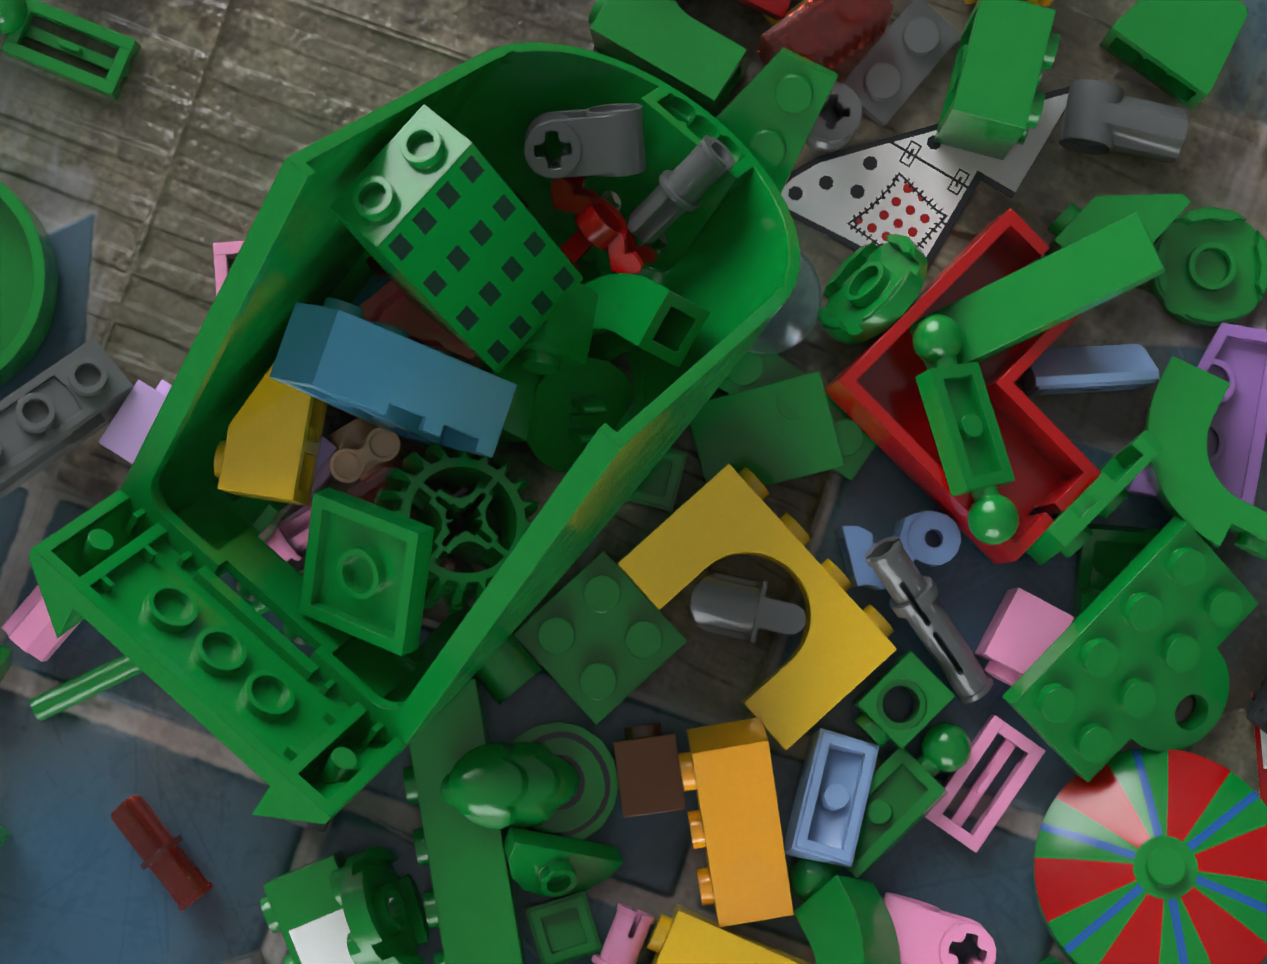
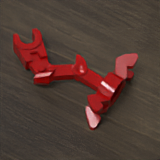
(599, 226)

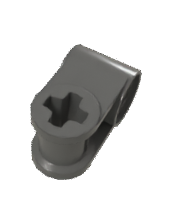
(602, 139)

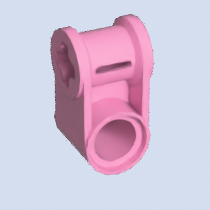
(927, 932)

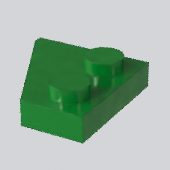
(1101, 497)

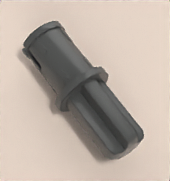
(680, 189)

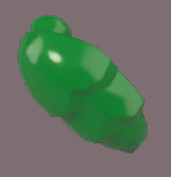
(509, 784)

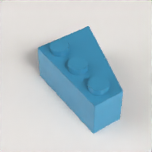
(391, 379)

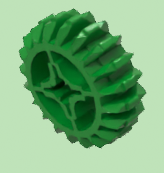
(476, 541)

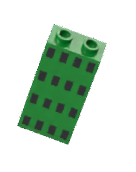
(457, 239)

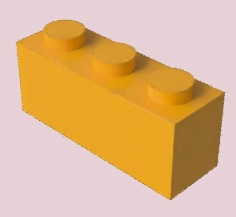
(736, 822)

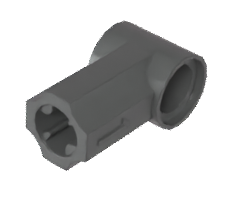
(1105, 121)

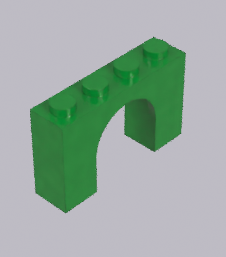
(670, 47)

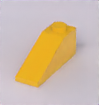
(272, 445)

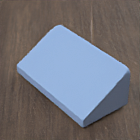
(1090, 370)
(830, 798)

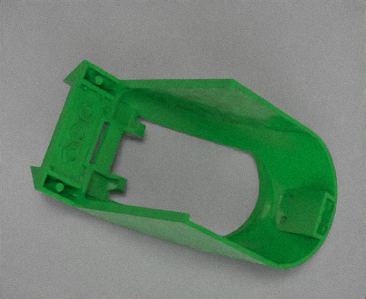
(155, 550)

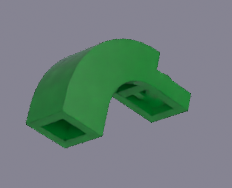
(642, 316)
(1182, 471)
(849, 924)

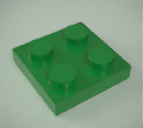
(366, 570)
(600, 637)

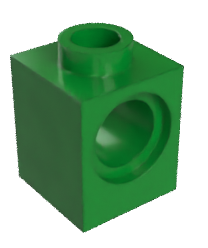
(928, 698)

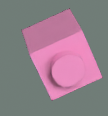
(1020, 634)

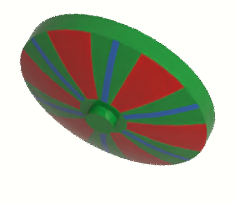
(1155, 864)

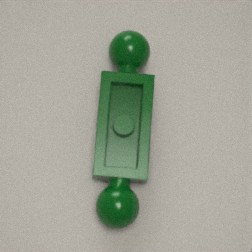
(965, 429)
(897, 800)

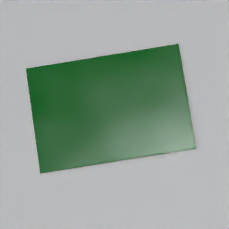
(753, 434)

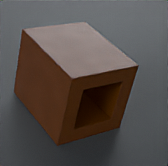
(648, 771)

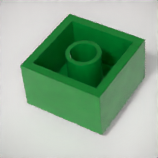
(996, 77)

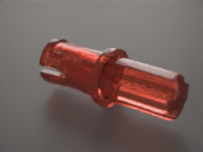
(160, 851)

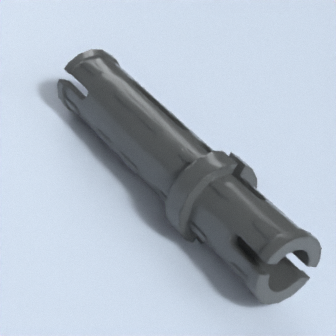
(893, 569)

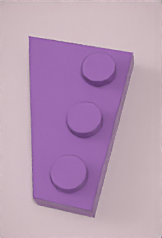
(1240, 422)

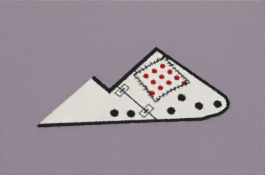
(907, 184)

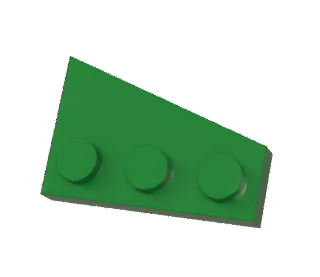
(779, 111)

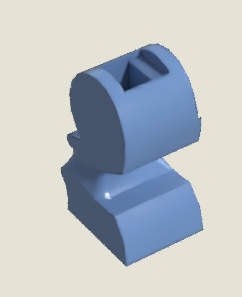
(926, 536)

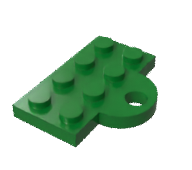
(1138, 656)

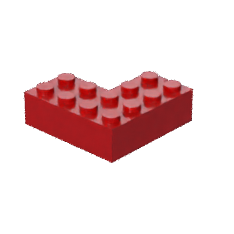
(885, 401)

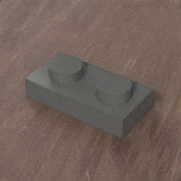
(901, 60)

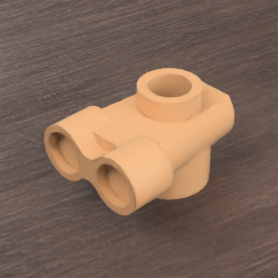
(362, 450)

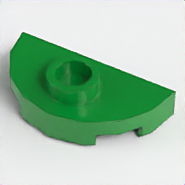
(557, 864)

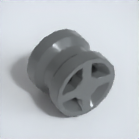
(830, 130)

